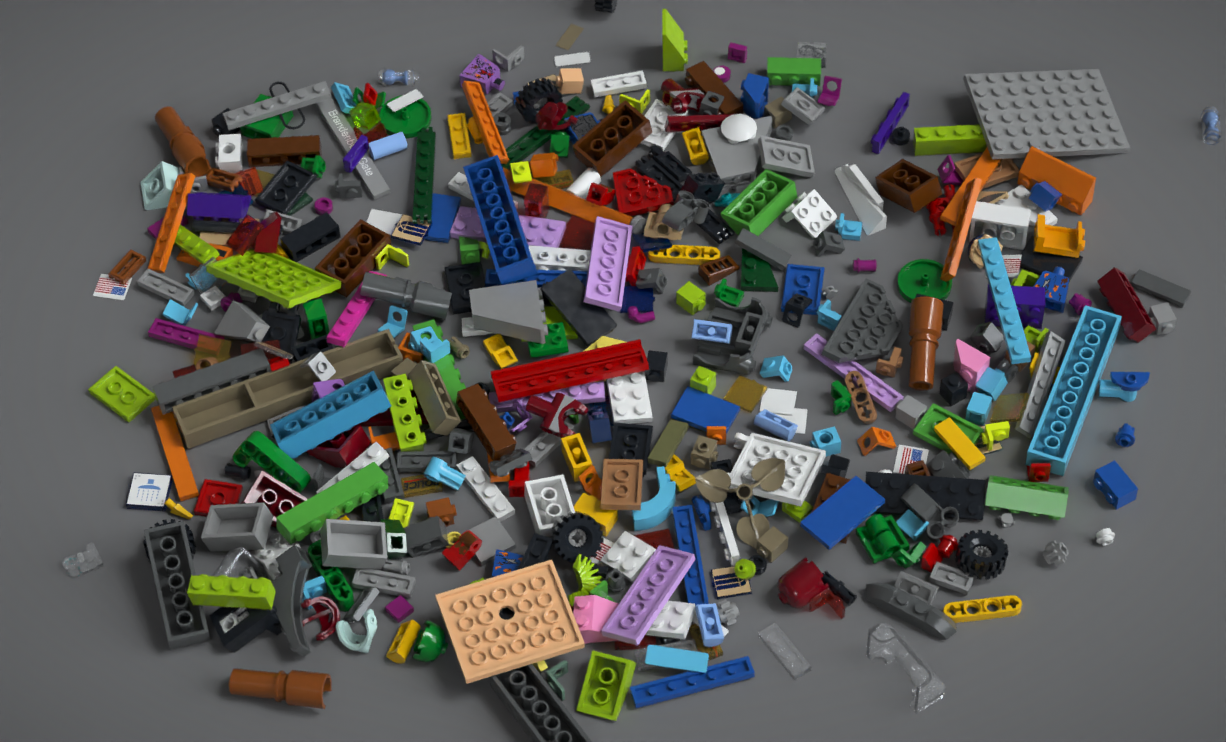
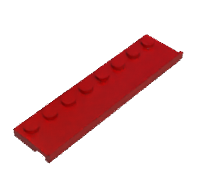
(569, 370)

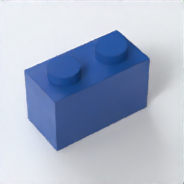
(1115, 485)

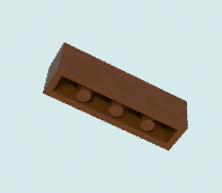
(704, 79)
(278, 150)
(486, 422)

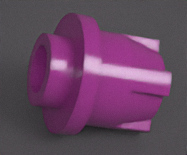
(226, 301)
(1078, 303)

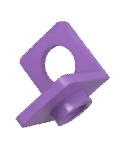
(526, 416)

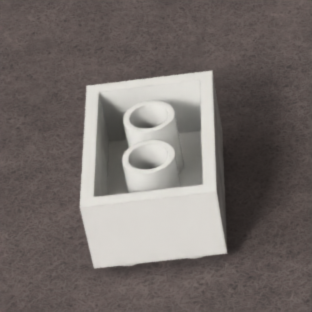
(1001, 221)

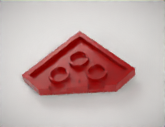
(639, 193)

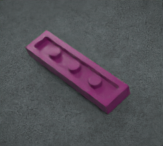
(177, 333)

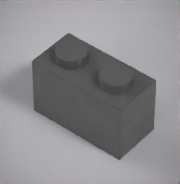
(426, 536)

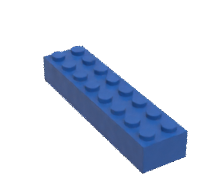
(500, 220)

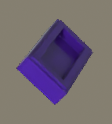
(355, 154)

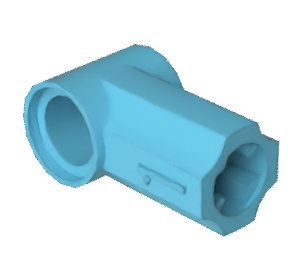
(1109, 389)
(439, 472)

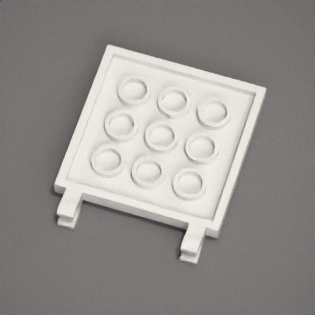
(800, 466)

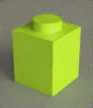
(691, 298)
(703, 380)

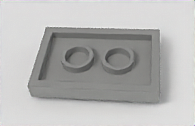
(786, 156)

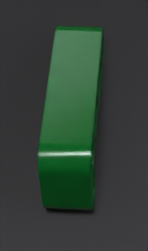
(272, 460)
(331, 577)

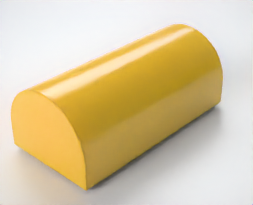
(695, 146)
(403, 641)

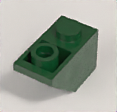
(395, 539)

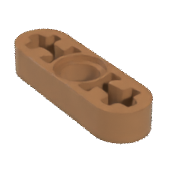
(863, 389)

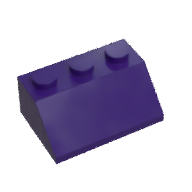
(217, 206)

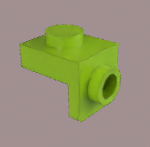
(1025, 279)
(1035, 337)

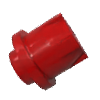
(947, 545)

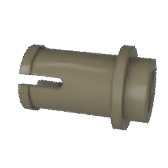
(461, 350)

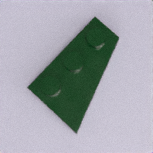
(756, 274)

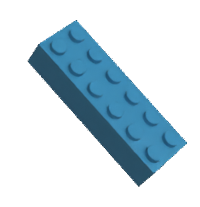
(330, 415)

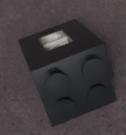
(241, 625)

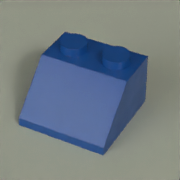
(754, 95)

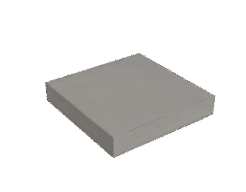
(803, 106)
(493, 537)

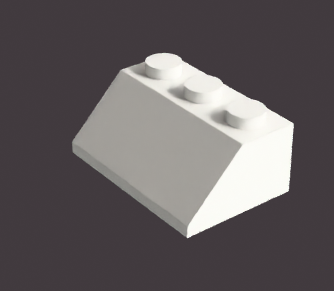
(546, 502)

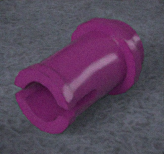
(864, 265)

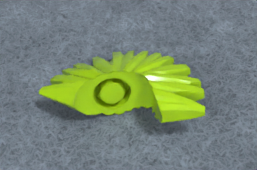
(584, 579)

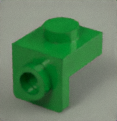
(560, 144)
(314, 165)
(728, 294)
(842, 397)
(906, 559)

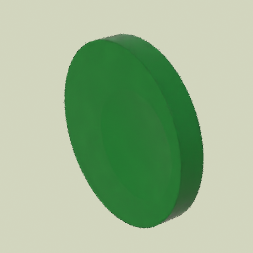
(407, 119)
(923, 278)

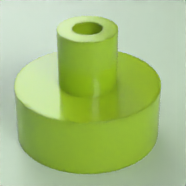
(483, 245)
(745, 569)

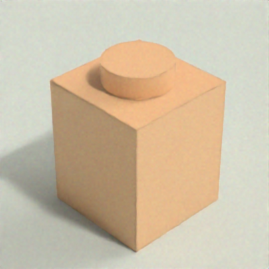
(570, 81)

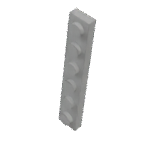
(277, 105)
(1040, 383)

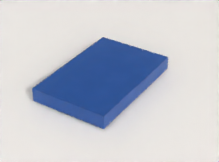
(443, 216)
(806, 282)
(704, 410)

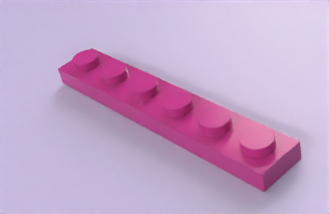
(350, 318)

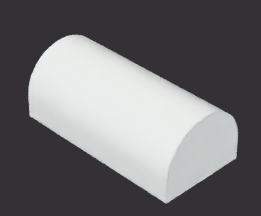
(582, 184)

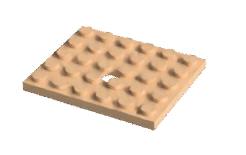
(536, 632)

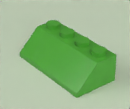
(760, 203)
(1027, 497)

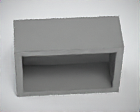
(237, 526)
(353, 544)

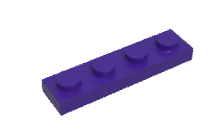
(892, 119)

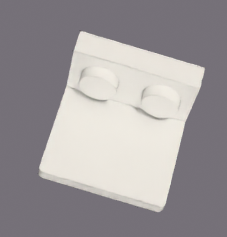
(273, 548)

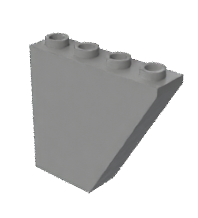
(737, 162)
(510, 311)

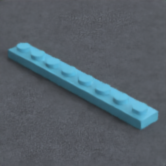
(1004, 301)

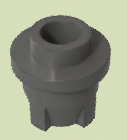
(616, 581)

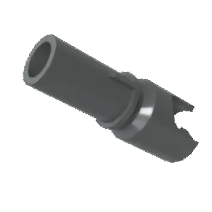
(420, 297)

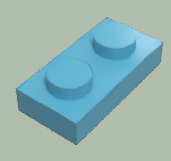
(343, 96)

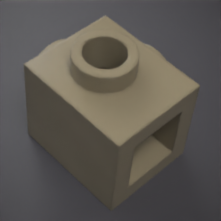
(704, 452)

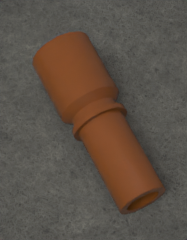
(184, 144)
(925, 330)
(296, 687)

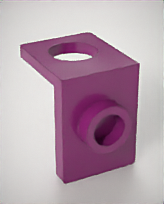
(828, 96)
(949, 175)

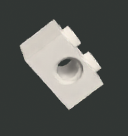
(230, 153)

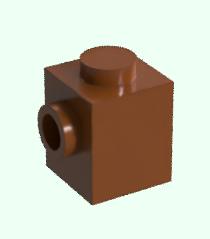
(443, 509)

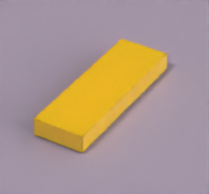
(459, 135)
(959, 443)

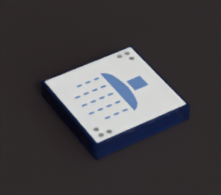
(149, 491)

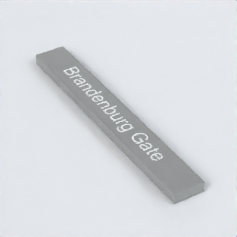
(346, 137)

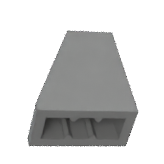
(242, 324)

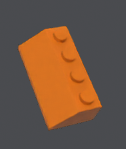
(1073, 184)

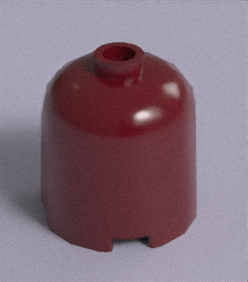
(801, 584)

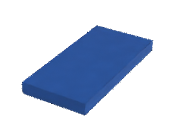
(842, 512)

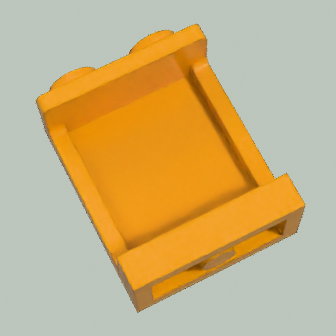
(1058, 239)

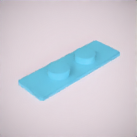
(677, 658)

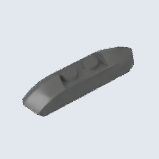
(911, 609)

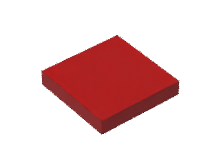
(216, 494)

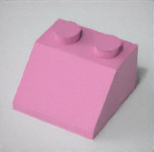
(969, 364)
(591, 615)

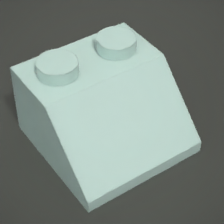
(159, 186)

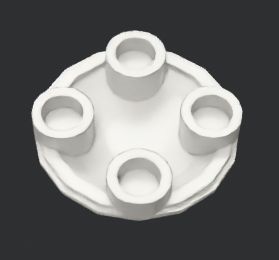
(738, 128)

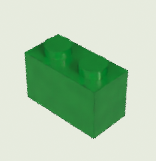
(316, 318)

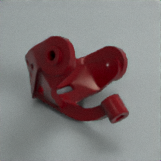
(551, 115)
(323, 614)

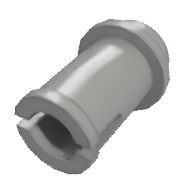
(397, 566)

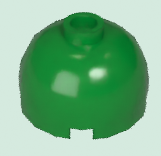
(430, 643)

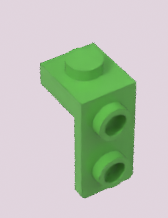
(469, 250)

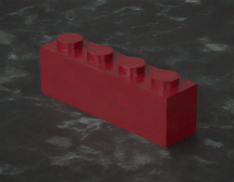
(1126, 303)

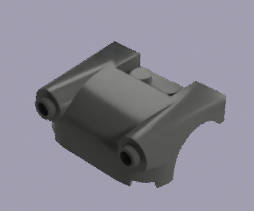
(746, 330)

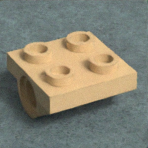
(656, 229)

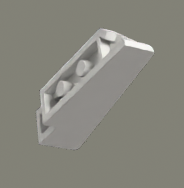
(863, 198)

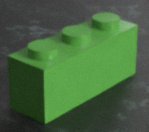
(793, 71)

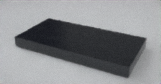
(586, 319)

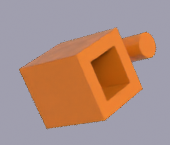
(543, 165)

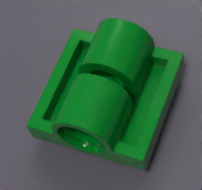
(555, 342)
(881, 537)

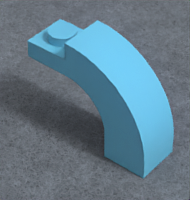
(660, 507)

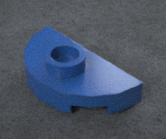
(1130, 380)
(702, 509)

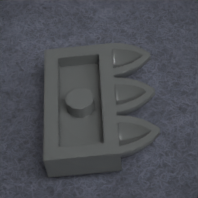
(508, 462)

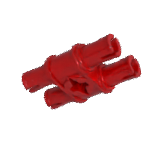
(937, 207)

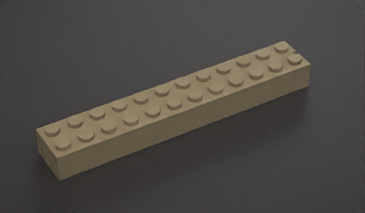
(280, 390)

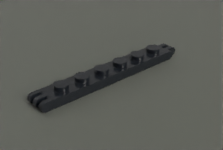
(712, 225)

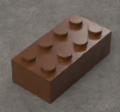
(612, 138)
(354, 256)

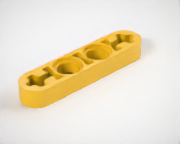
(684, 251)
(981, 605)

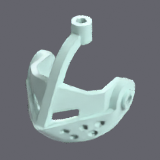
(349, 638)

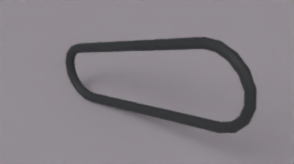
(282, 119)

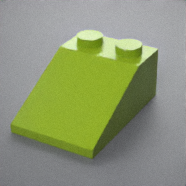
(673, 44)
(606, 685)

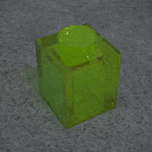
(365, 115)

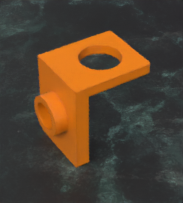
(407, 353)
(717, 433)
(877, 437)
(385, 441)
(594, 486)

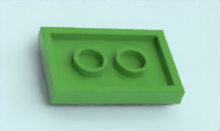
(937, 414)

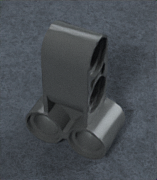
(686, 211)
(928, 510)

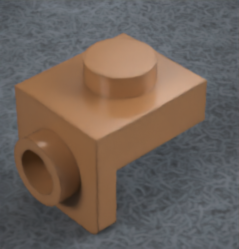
(890, 367)

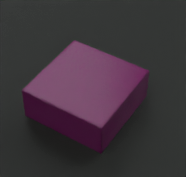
(737, 52)
(399, 609)

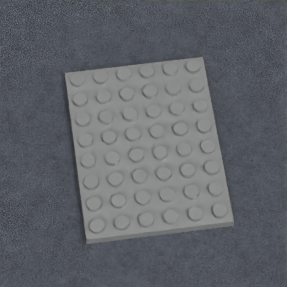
(1046, 110)

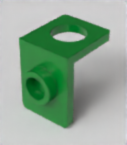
(380, 97)

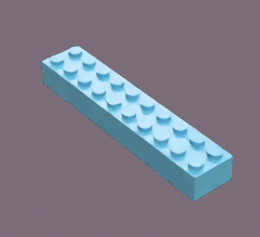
(1074, 389)

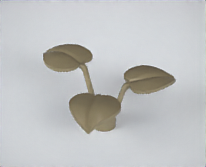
(716, 484)

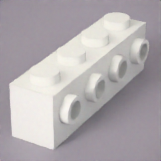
(560, 258)

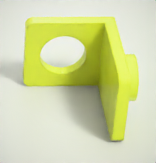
(637, 104)
(521, 172)
(392, 253)

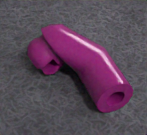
(638, 317)

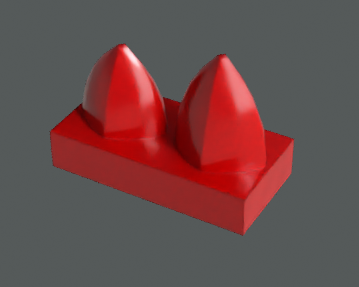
(636, 262)

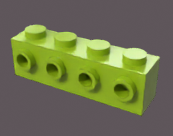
(948, 140)
(403, 413)
(231, 591)

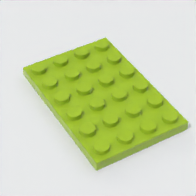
(274, 277)

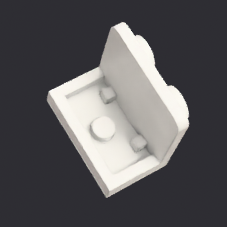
(811, 213)

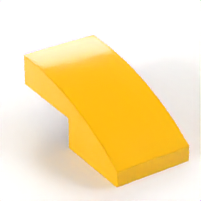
(499, 351)
(678, 473)

